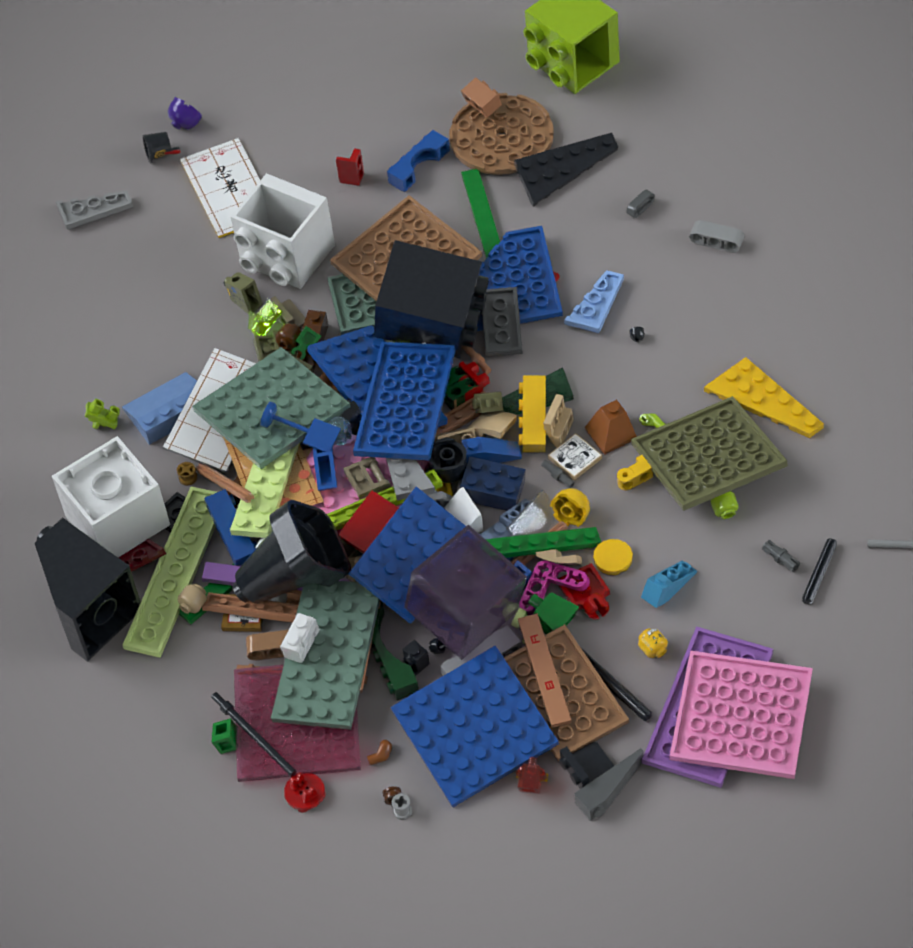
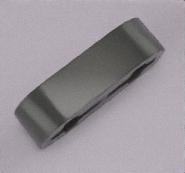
(640, 203)

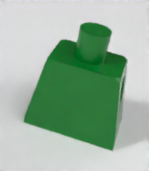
(553, 611)

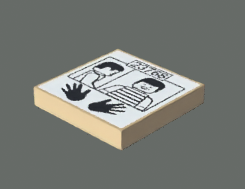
(575, 456)

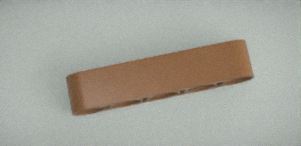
(265, 645)

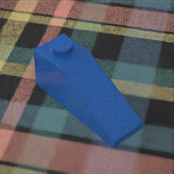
(492, 449)

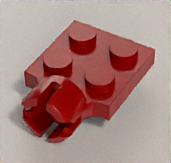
(593, 597)

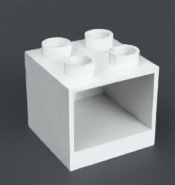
(283, 231)
(112, 498)

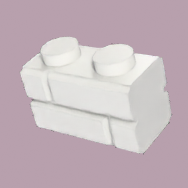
(299, 638)

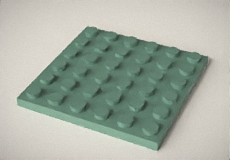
(279, 378)

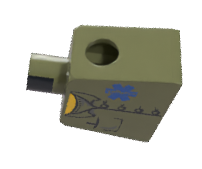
(243, 292)

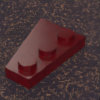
(142, 554)

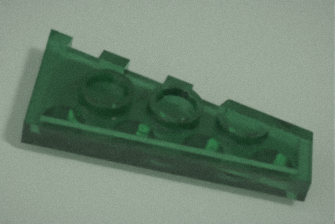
(555, 384)

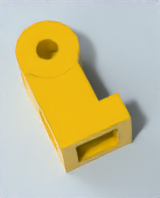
(635, 474)

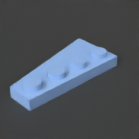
(596, 305)

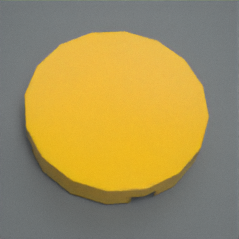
(613, 556)

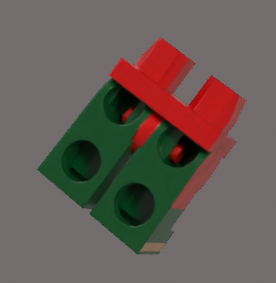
(464, 384)

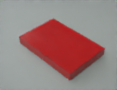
(367, 521)

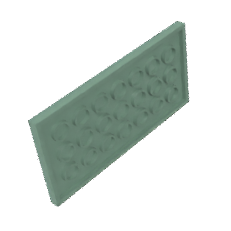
(329, 680)

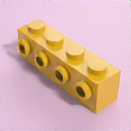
(534, 413)

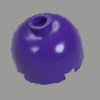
(183, 115)

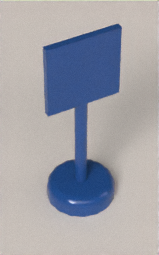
(319, 435)

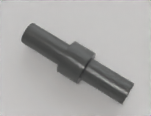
(557, 473)

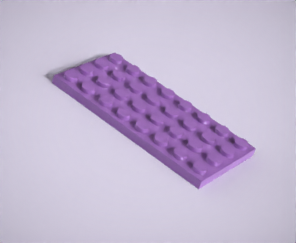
(659, 746)

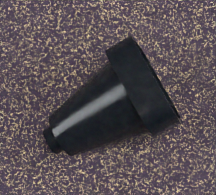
(293, 555)

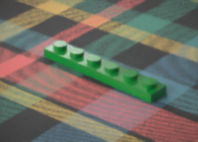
(559, 540)

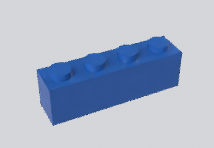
(222, 513)

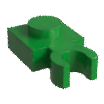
(306, 338)

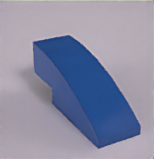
(325, 469)

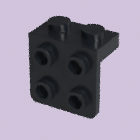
(585, 763)

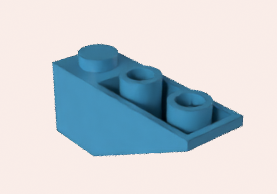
(667, 583)

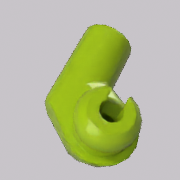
(651, 420)

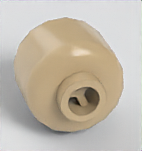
(192, 598)

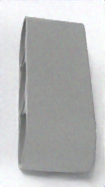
(717, 236)

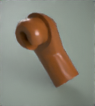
(382, 754)

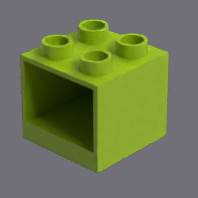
(572, 40)

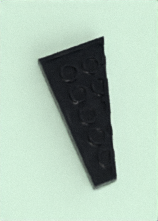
(557, 167)

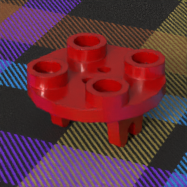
(310, 798)

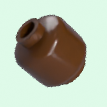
(287, 336)

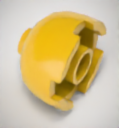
(570, 506)

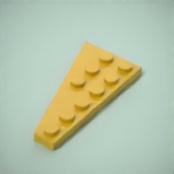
(764, 397)

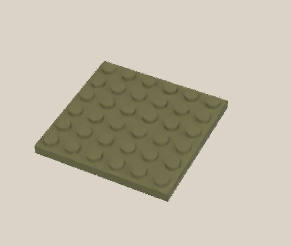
(709, 453)

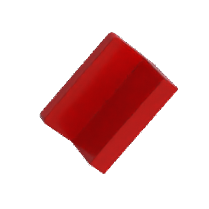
(350, 169)

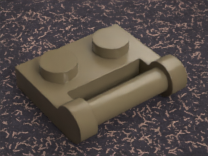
(362, 481)

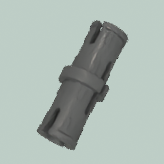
(781, 555)

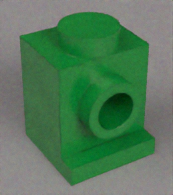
(224, 736)

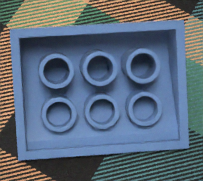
(159, 409)

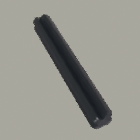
(819, 571)

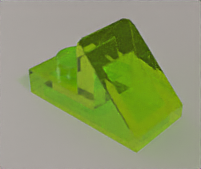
(261, 322)

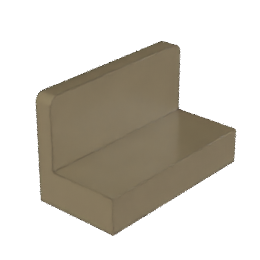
(290, 313)

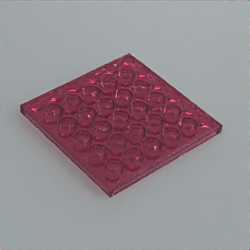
(302, 746)

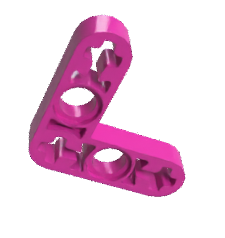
(551, 577)

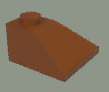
(610, 427)

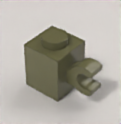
(487, 402)

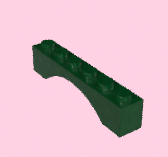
(399, 675)

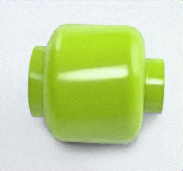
(725, 505)

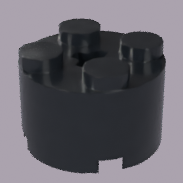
(448, 460)

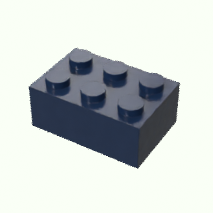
(493, 483)

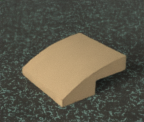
(558, 421)
(493, 424)
(556, 557)

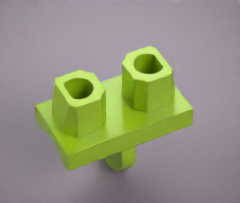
(100, 416)

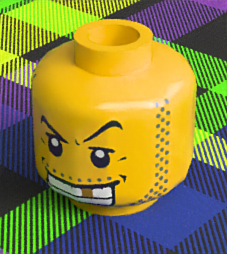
(652, 643)

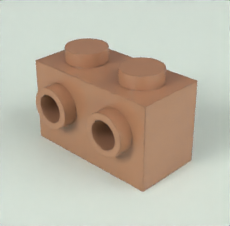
(481, 97)

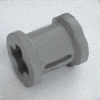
(401, 806)

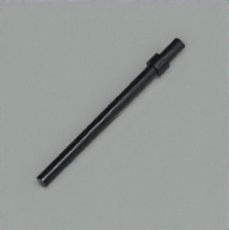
(228, 709)

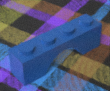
(431, 147)

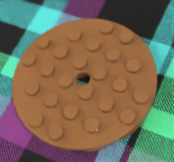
(476, 138)

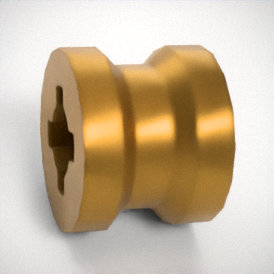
(187, 473)

